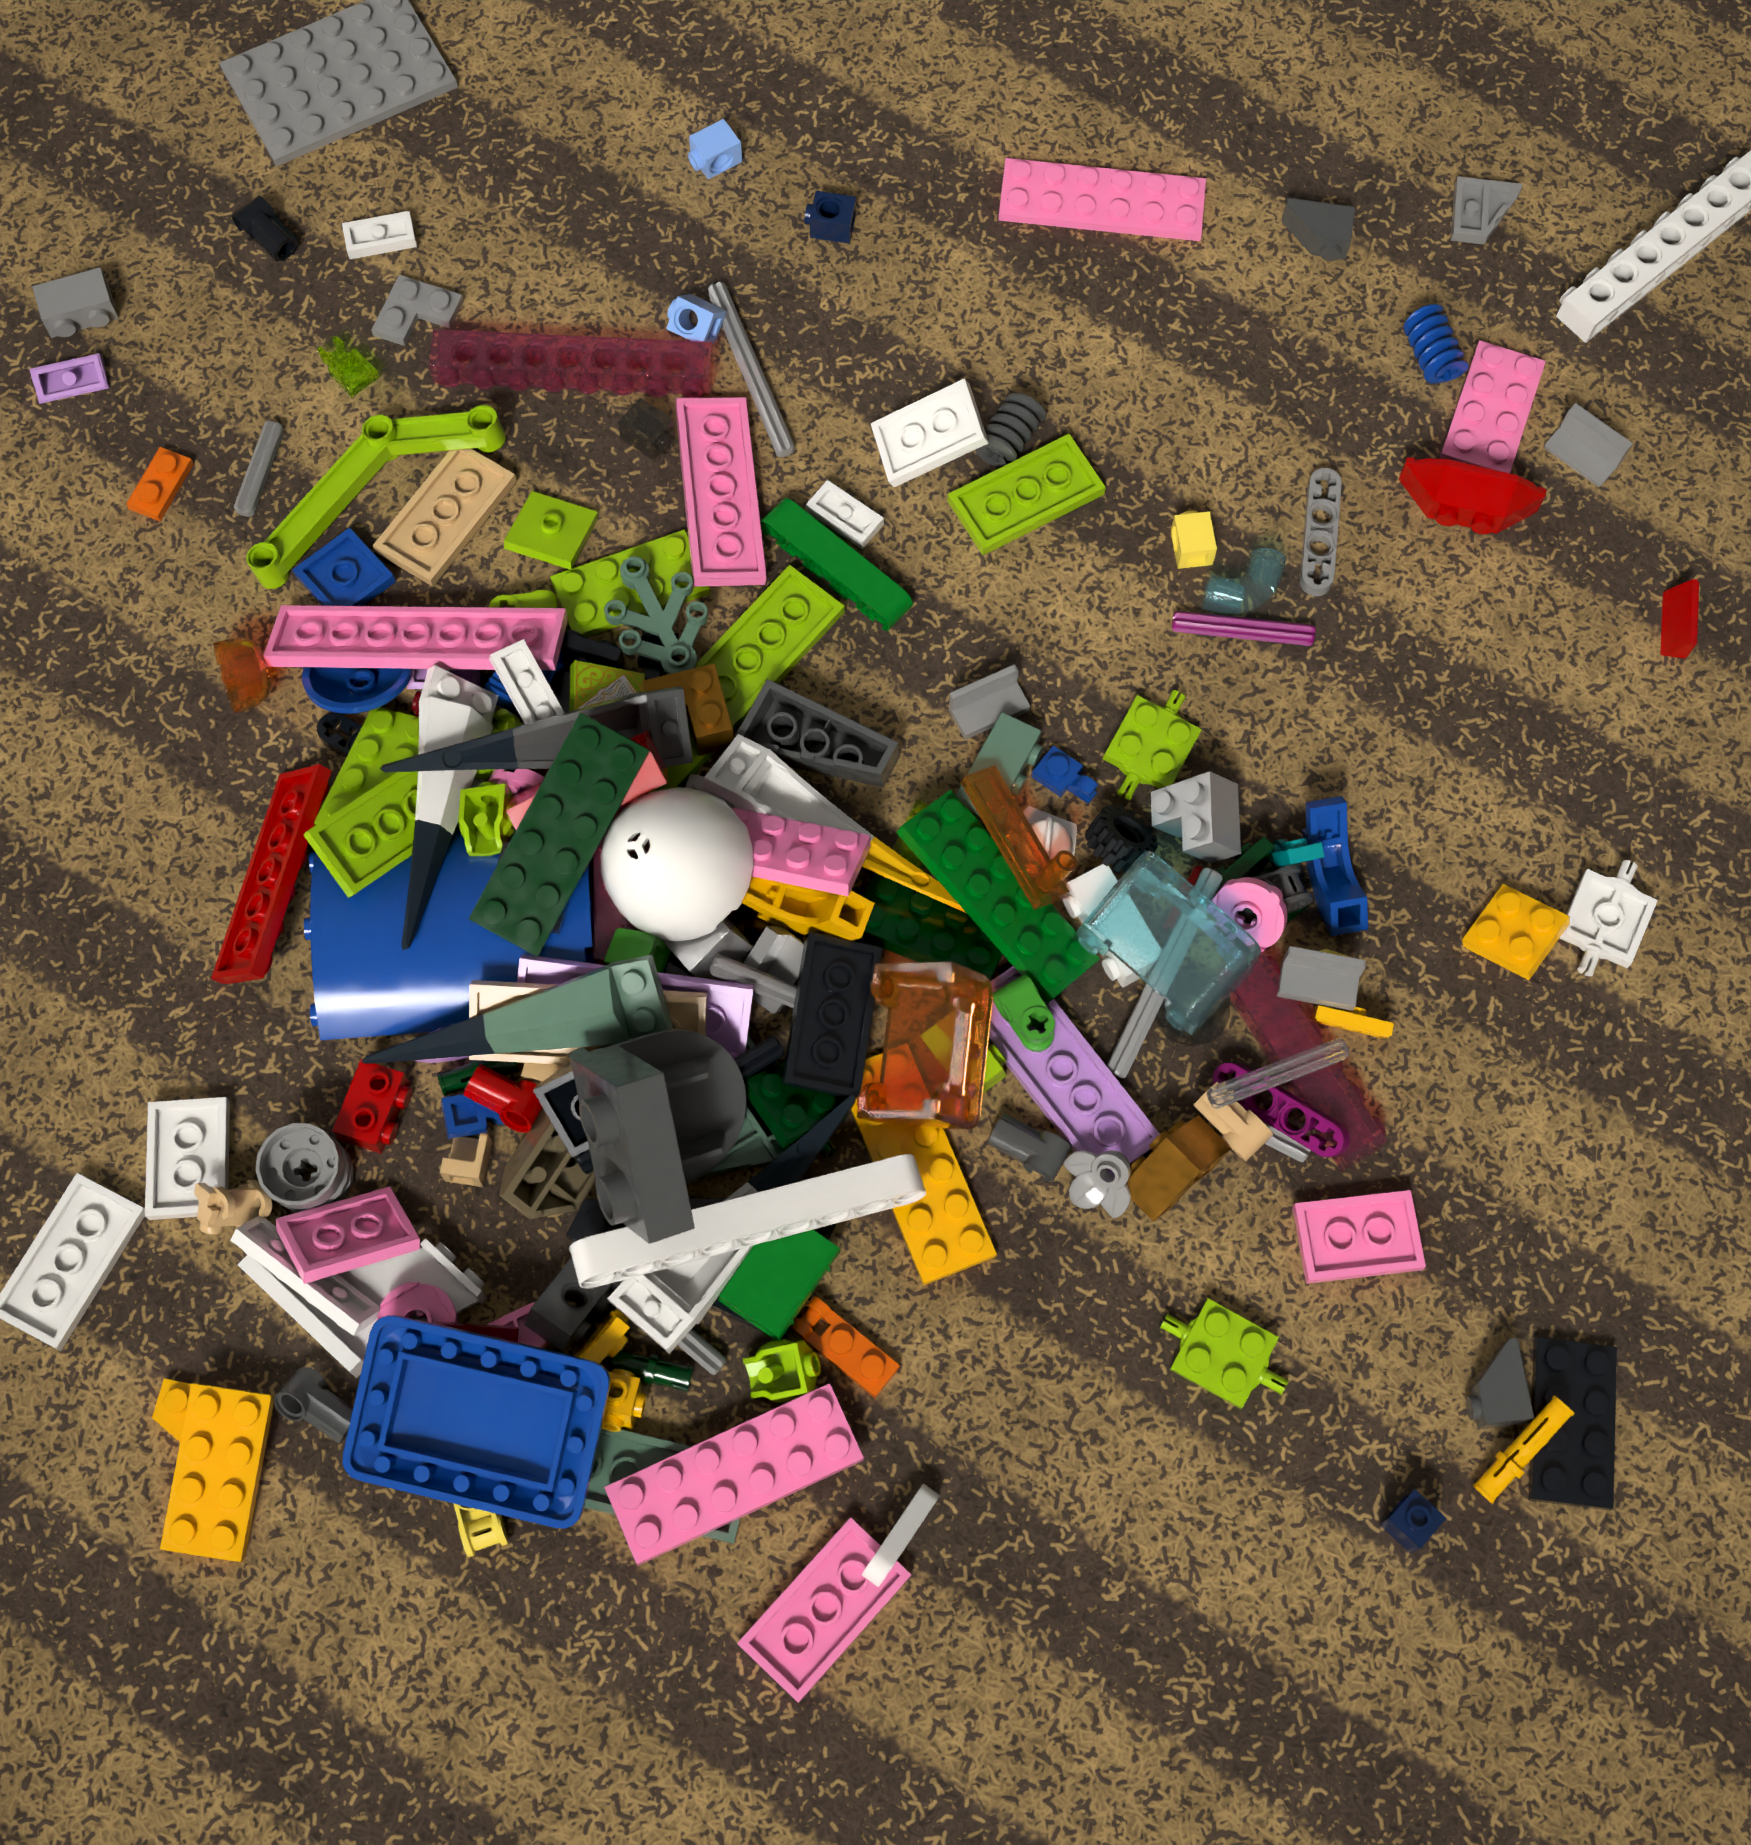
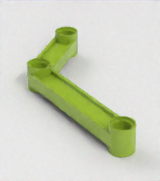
(380, 442)

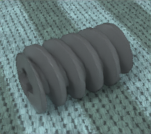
(1010, 429)

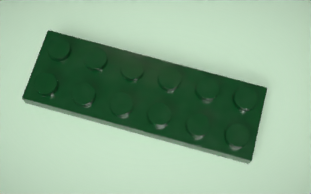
(559, 834)

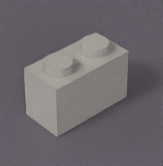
(75, 303)

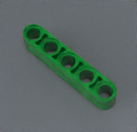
(837, 562)

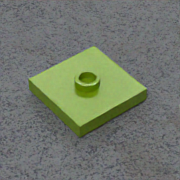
(551, 530)

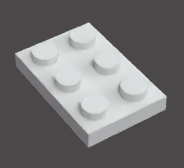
(929, 433)
(185, 1148)

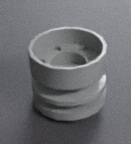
(288, 1156)

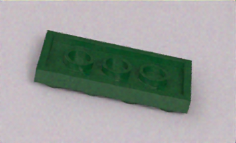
(926, 928)

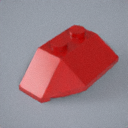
(1470, 494)

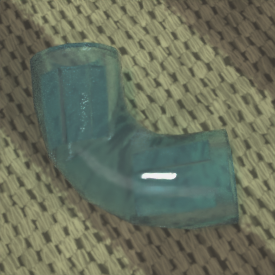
(1250, 590)

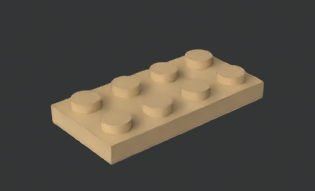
(444, 514)

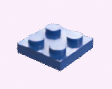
(344, 572)

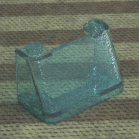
(1171, 940)

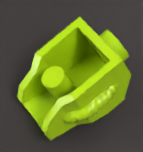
(484, 818)
(782, 1370)

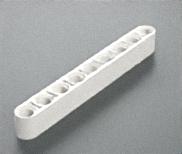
(752, 1220)

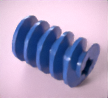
(1434, 344)

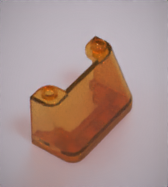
(930, 1045)

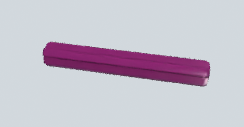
(1243, 628)

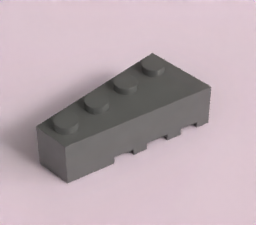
(818, 738)

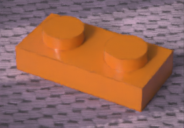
(160, 484)

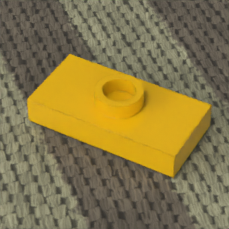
(1353, 1021)

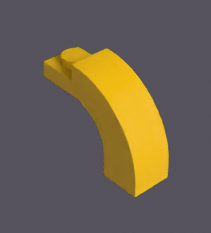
(809, 909)

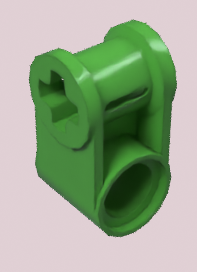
(1022, 1008)

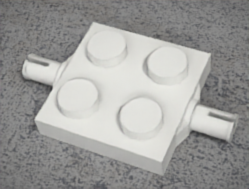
(1608, 918)

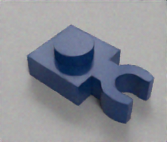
(466, 1116)

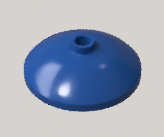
(353, 688)

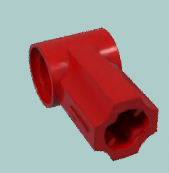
(511, 1100)

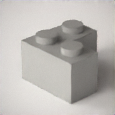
(1202, 813)

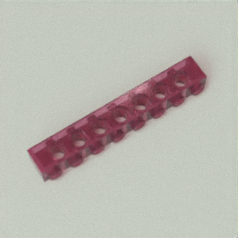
(558, 352)

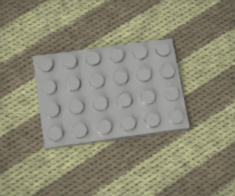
(337, 76)

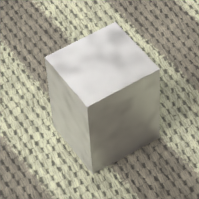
(699, 952)

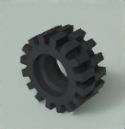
(1119, 837)

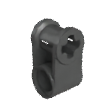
(1291, 886)

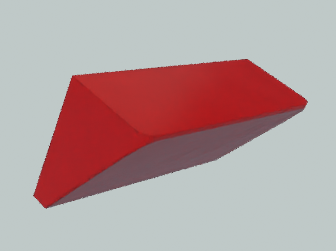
(1680, 619)

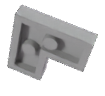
(414, 301)

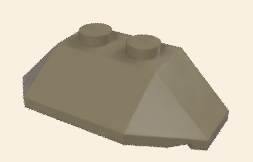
(543, 1175)

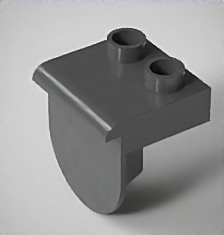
(656, 1120)

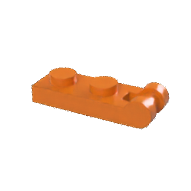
(846, 1348)

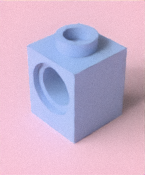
(714, 149)
(709, 318)

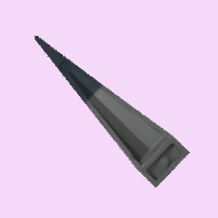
(538, 742)

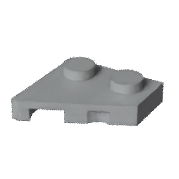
(1480, 207)

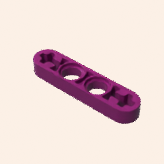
(1278, 1115)

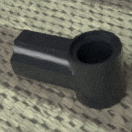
(263, 226)

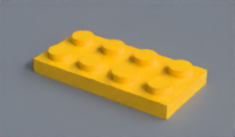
(217, 1472)

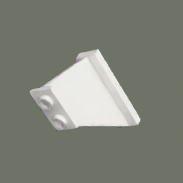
(427, 1266)

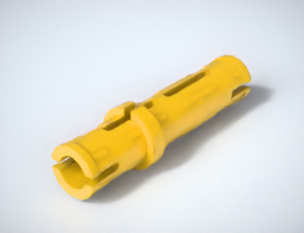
(1523, 1449)

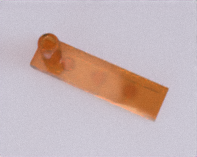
(1025, 855)

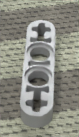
(1320, 532)

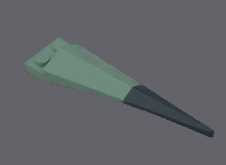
(590, 1010)

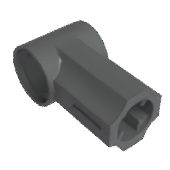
(1036, 1150)
(307, 1398)

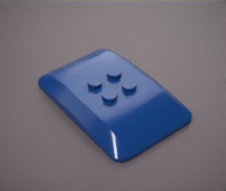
(476, 1421)

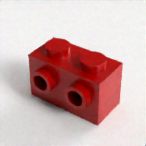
(372, 1107)

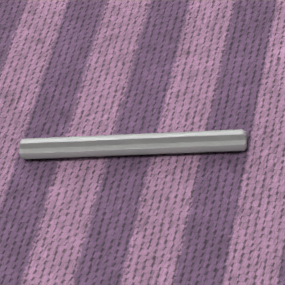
(752, 371)
(1150, 1000)

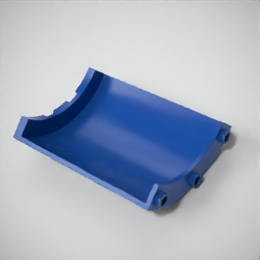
(377, 988)

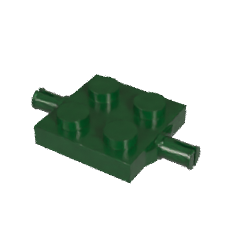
(788, 1109)

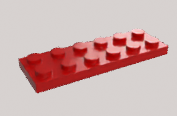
(271, 876)

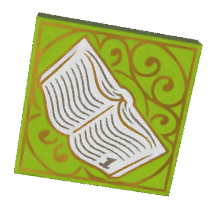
(600, 683)

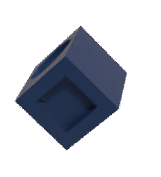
(839, 207)
(1413, 1521)

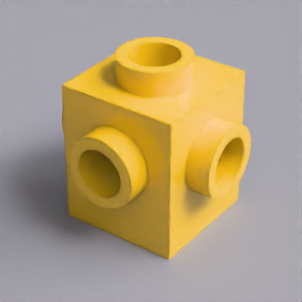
(629, 1404)

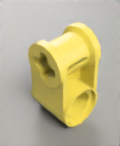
(477, 1521)

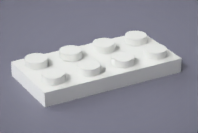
(69, 1261)

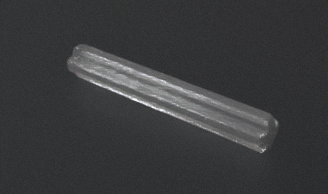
(1277, 1073)

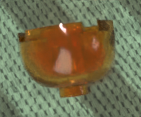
(243, 672)

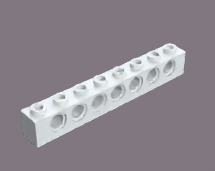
(1658, 252)

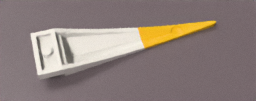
(765, 784)

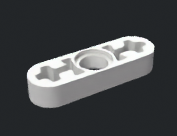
(900, 1535)

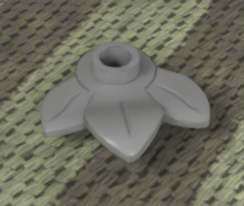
(1096, 1184)

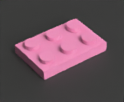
(347, 1234)
(1358, 1236)

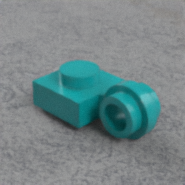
(1294, 852)

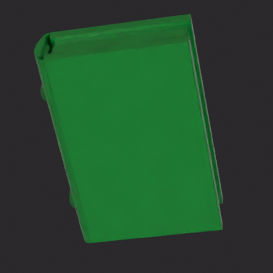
(778, 1280)

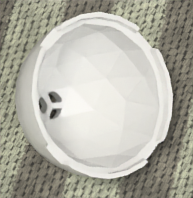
(693, 868)

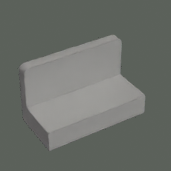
(1588, 445)
(981, 702)
(779, 955)
(1320, 978)

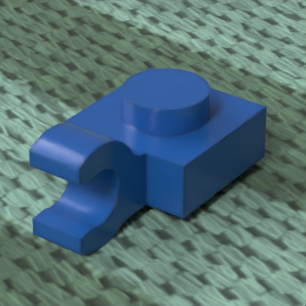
(1062, 773)

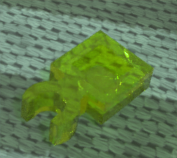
(349, 368)

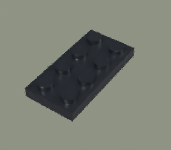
(831, 1016)
(1580, 1457)

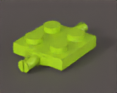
(1151, 744)
(1224, 1353)

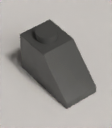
(1320, 227)
(1501, 1391)

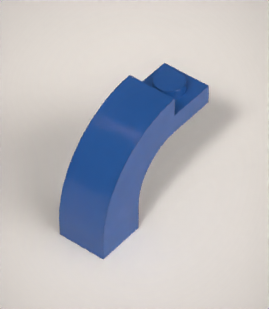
(1333, 881)

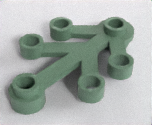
(659, 621)

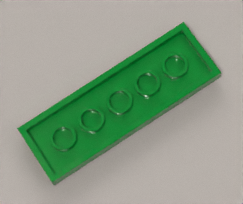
(982, 883)

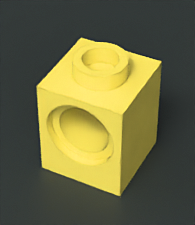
(1193, 539)

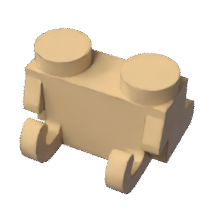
(230, 1207)

